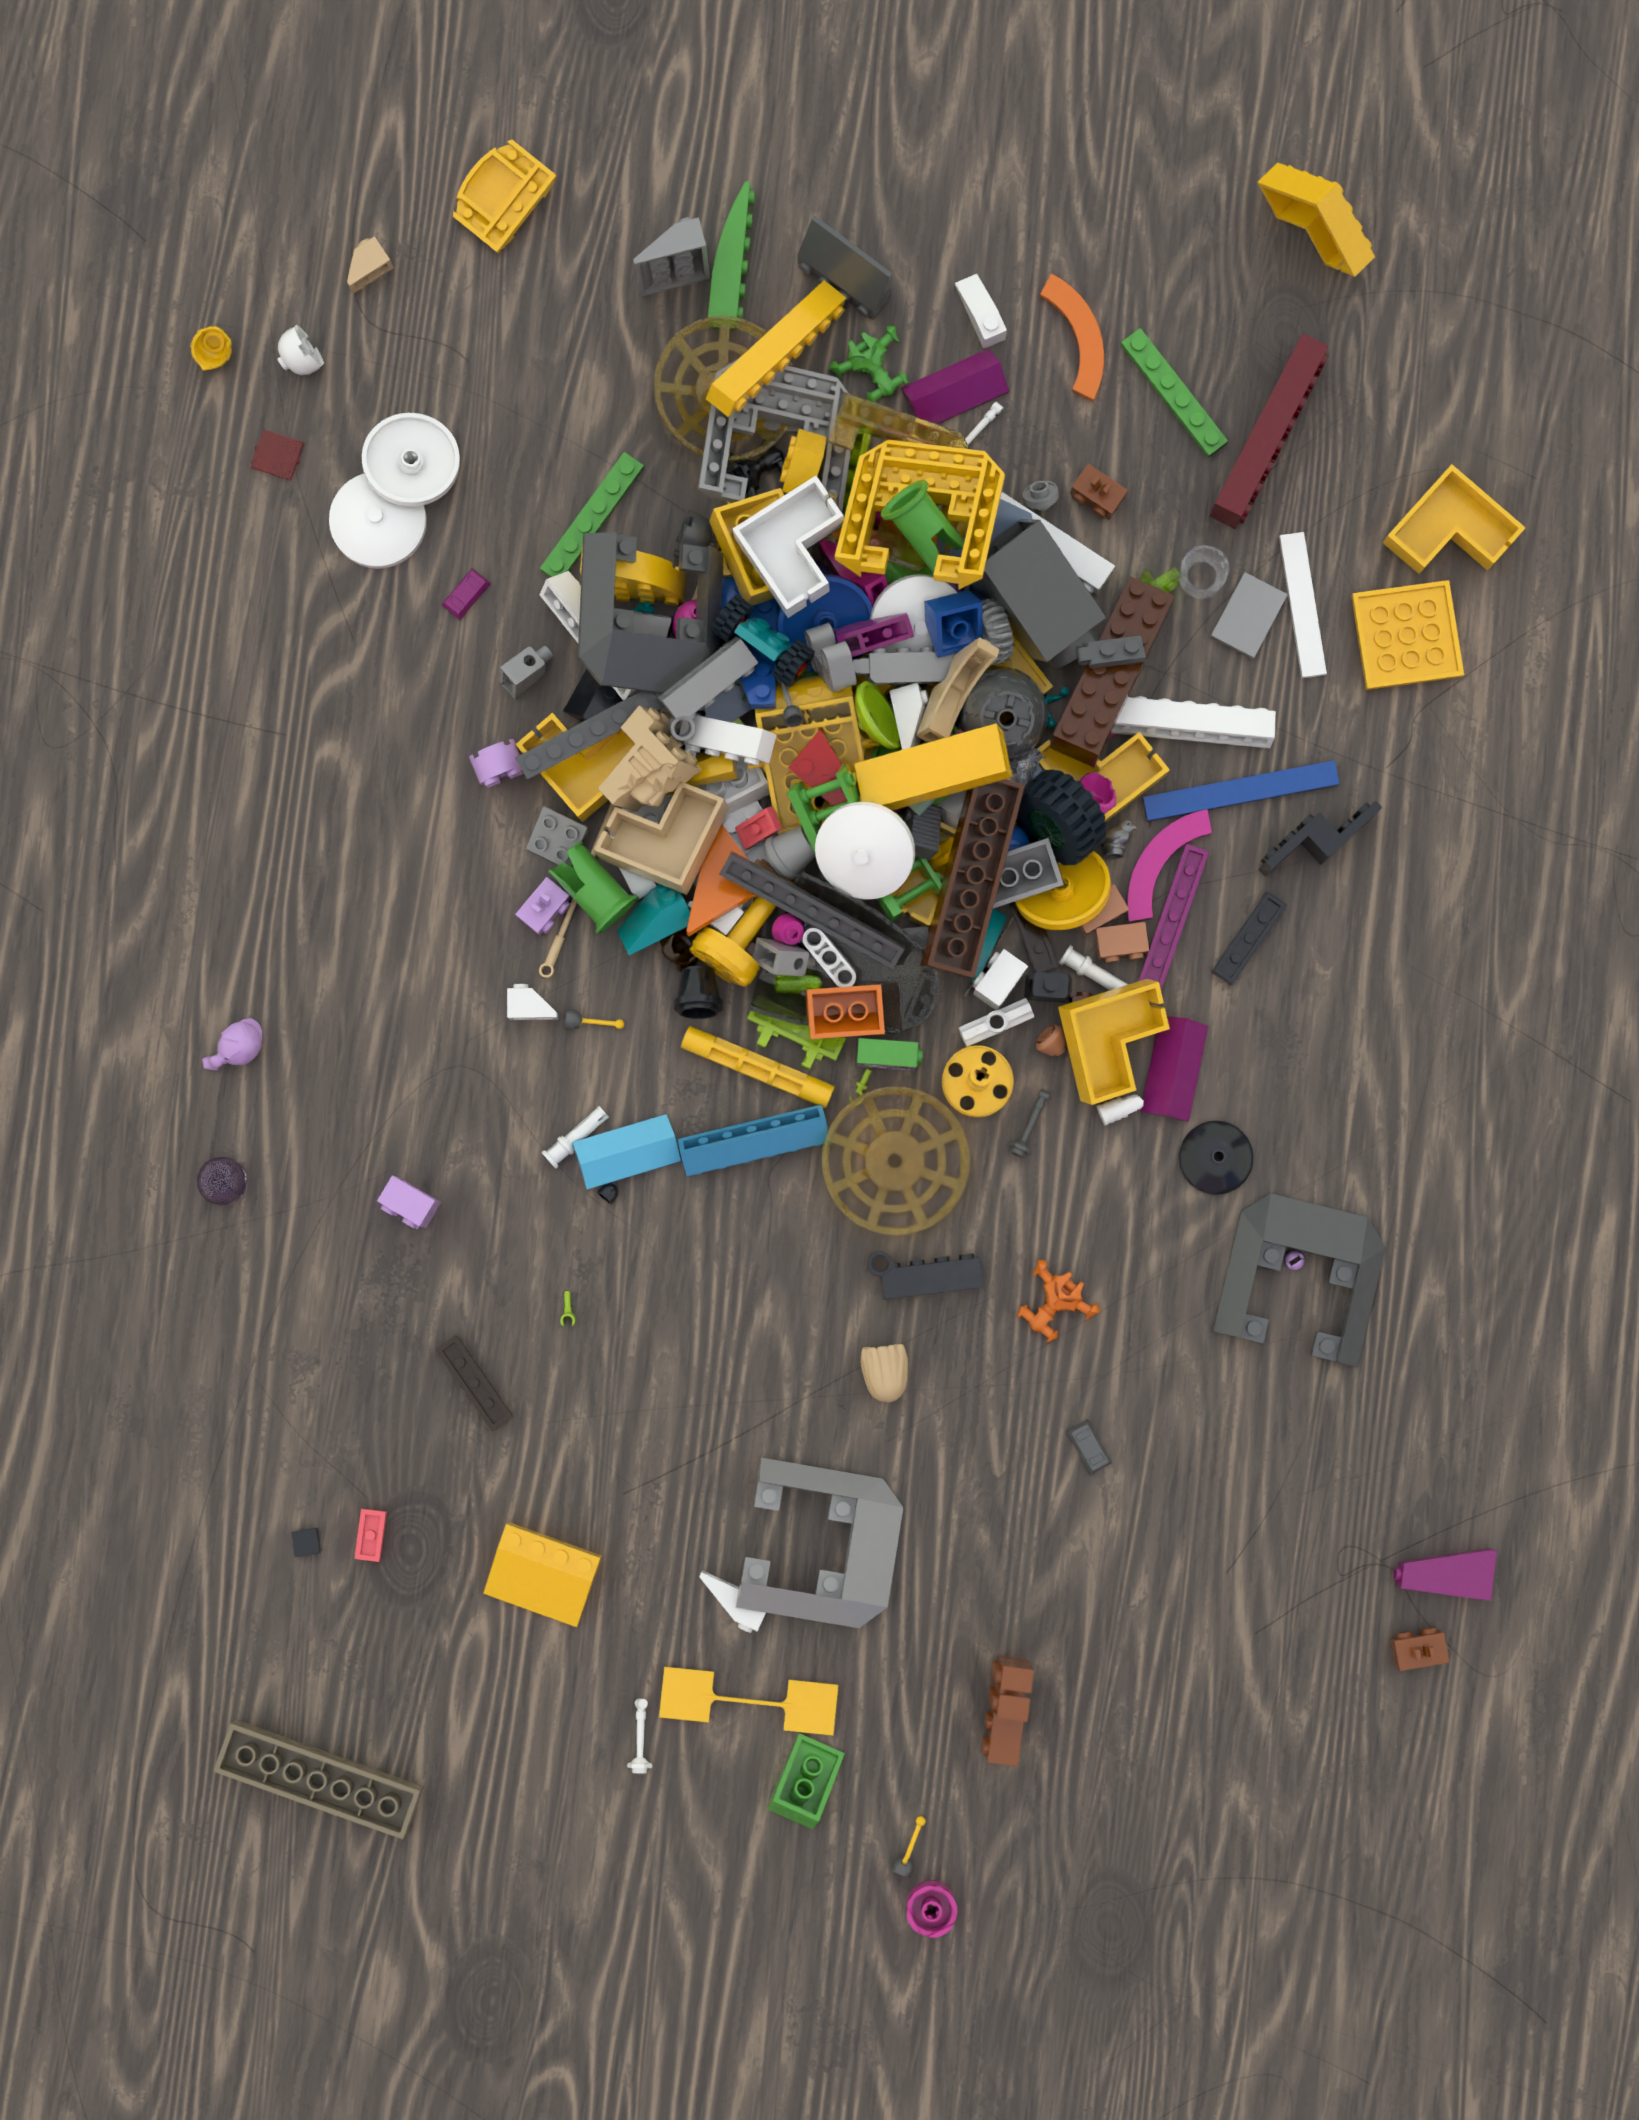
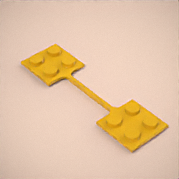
(807, 1708)

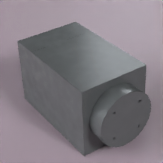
(1040, 593)

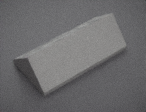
(1028, 873)

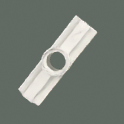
(1011, 1016)

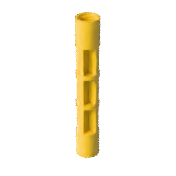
(757, 1066)

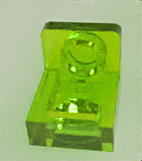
(1165, 582)

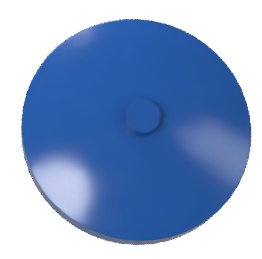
(839, 608)

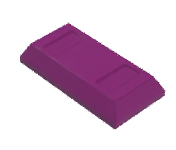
(465, 594)

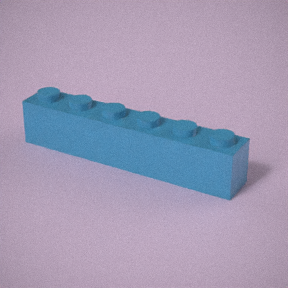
(753, 1140)

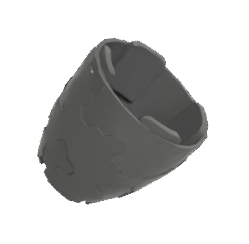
(1012, 691)

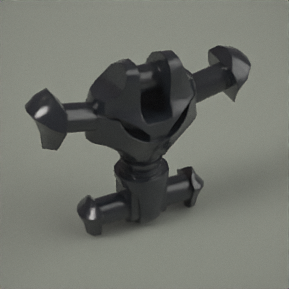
(753, 469)

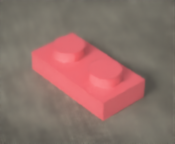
(758, 828)
(370, 1535)

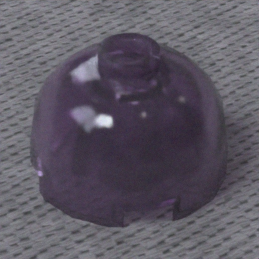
(232, 1180)

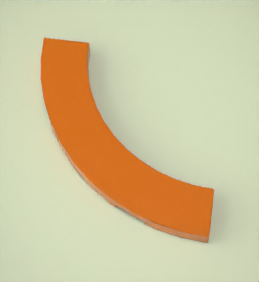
(1085, 330)

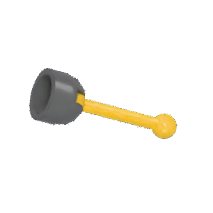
(575, 1019)
(904, 1865)

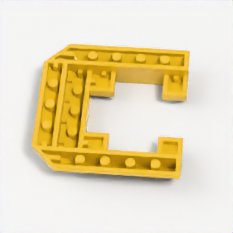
(956, 478)

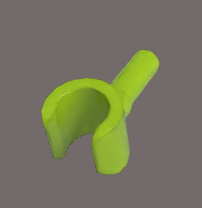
(567, 1310)

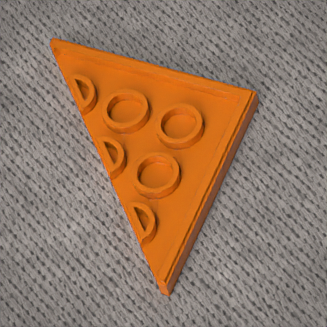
(713, 892)

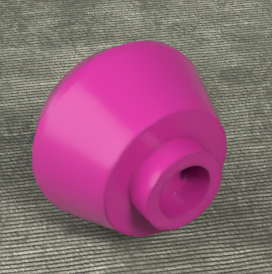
(788, 929)

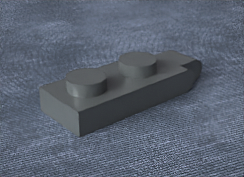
(1112, 652)

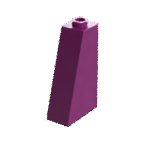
(1454, 1574)

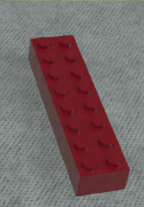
(1273, 425)

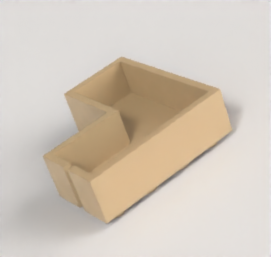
(668, 850)

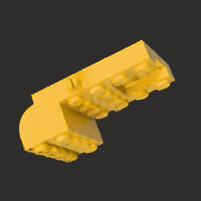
(821, 709)

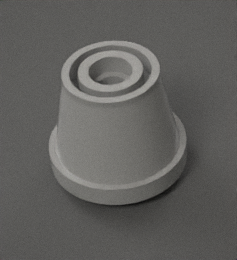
(789, 852)

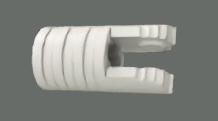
(1119, 1108)

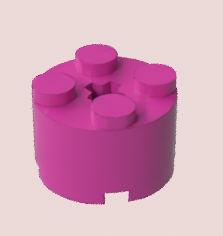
(924, 1921)

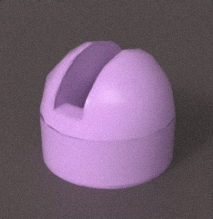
(1292, 1255)

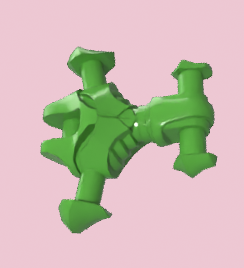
(868, 358)

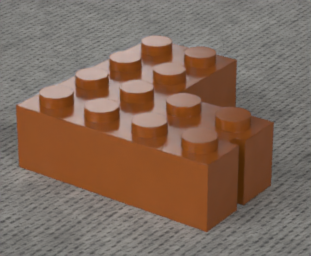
(1008, 1709)

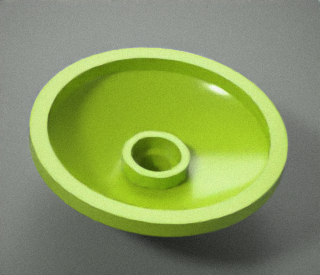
(876, 716)

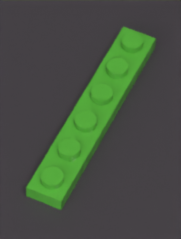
(1174, 392)
(593, 515)

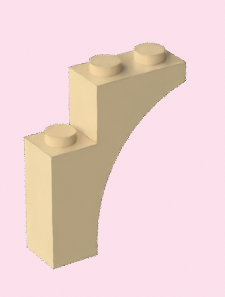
(952, 692)

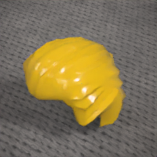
(211, 348)

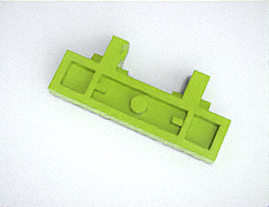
(799, 1034)

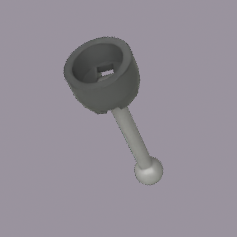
(792, 714)

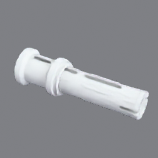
(1084, 966)
(564, 1145)

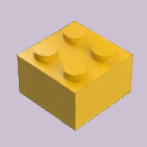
(802, 459)

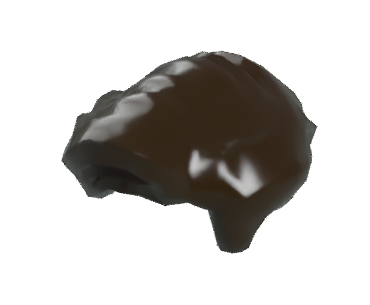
(676, 949)

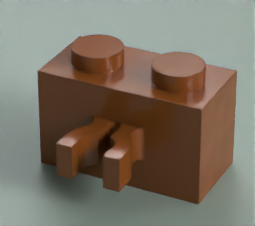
(1098, 492)
(1419, 1649)

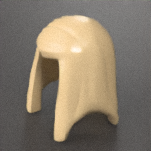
(885, 1371)

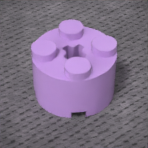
(496, 762)

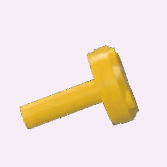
(728, 953)
(979, 1091)

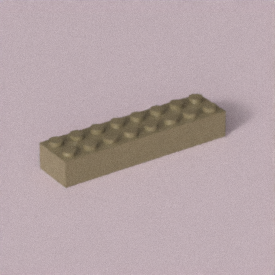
(318, 1779)

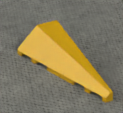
(713, 770)

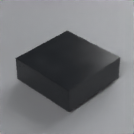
(306, 1542)

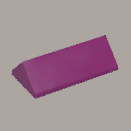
(957, 388)
(1174, 1069)

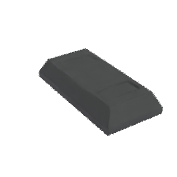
(1089, 1447)

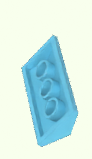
(626, 1151)

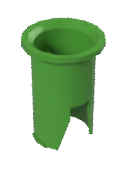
(920, 520)
(593, 888)

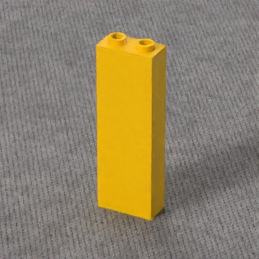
(934, 769)

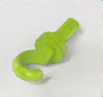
(861, 1085)

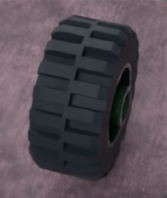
(1065, 813)

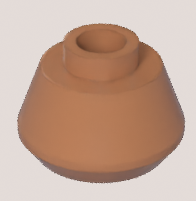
(1052, 1041)

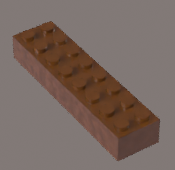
(1105, 690)
(972, 877)

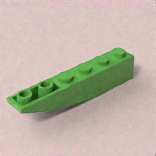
(729, 259)

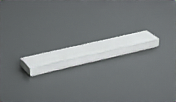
(1302, 605)

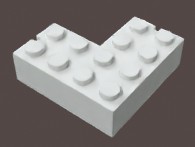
(778, 541)

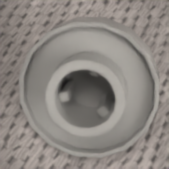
(1041, 495)

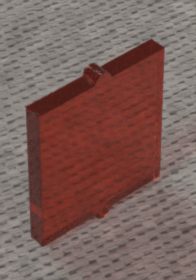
(277, 455)

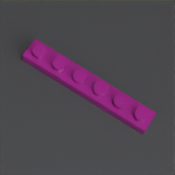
(1174, 914)

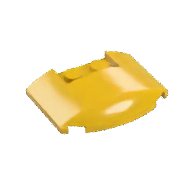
(502, 193)

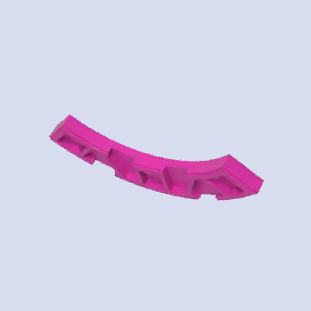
(1155, 855)

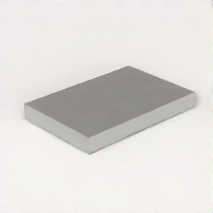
(1248, 615)

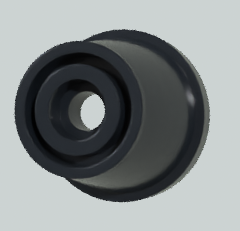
(698, 993)

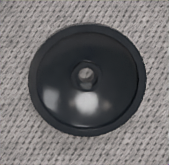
(1198, 1160)

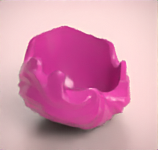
(1101, 789)

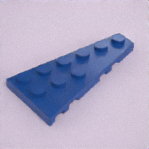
(760, 684)

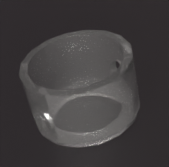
(1208, 555)

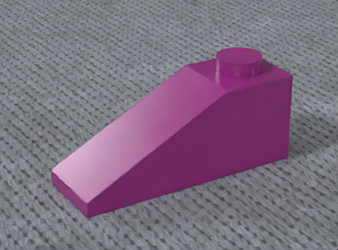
(875, 633)

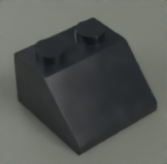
(590, 698)

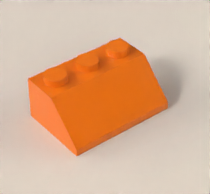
(845, 1011)

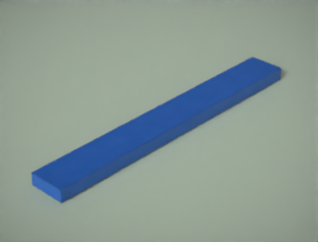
(1240, 791)

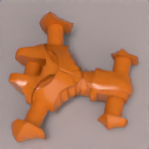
(1061, 1295)

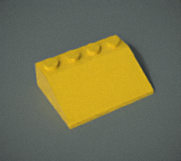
(722, 522)
(542, 1574)

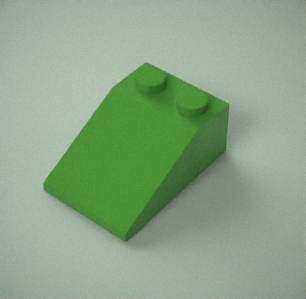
(806, 1781)

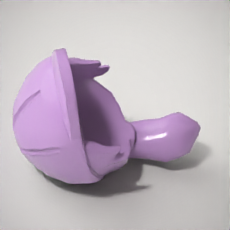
(237, 1045)

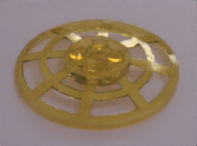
(704, 382)
(911, 1160)

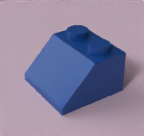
(953, 622)

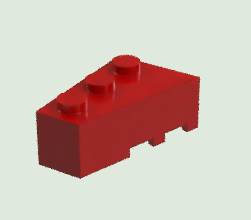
(819, 765)

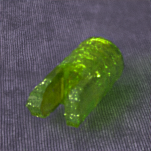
(795, 984)

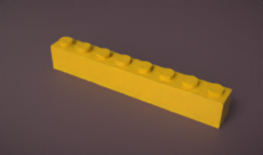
(776, 348)

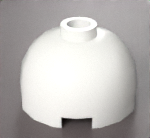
(297, 352)

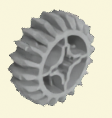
(997, 629)

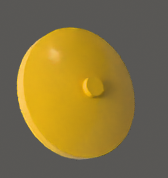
(1074, 903)

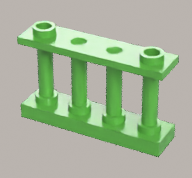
(801, 801)
(893, 905)

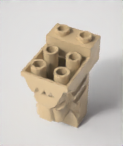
(651, 766)

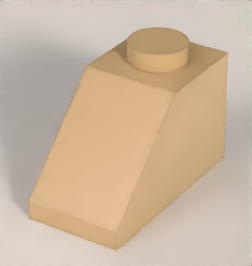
(367, 264)

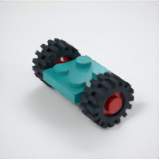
(756, 631)

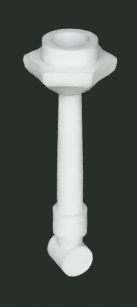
(996, 408)
(640, 1764)

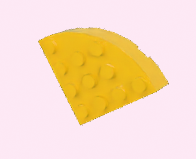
(649, 580)

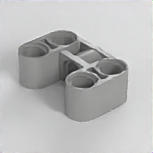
(831, 660)

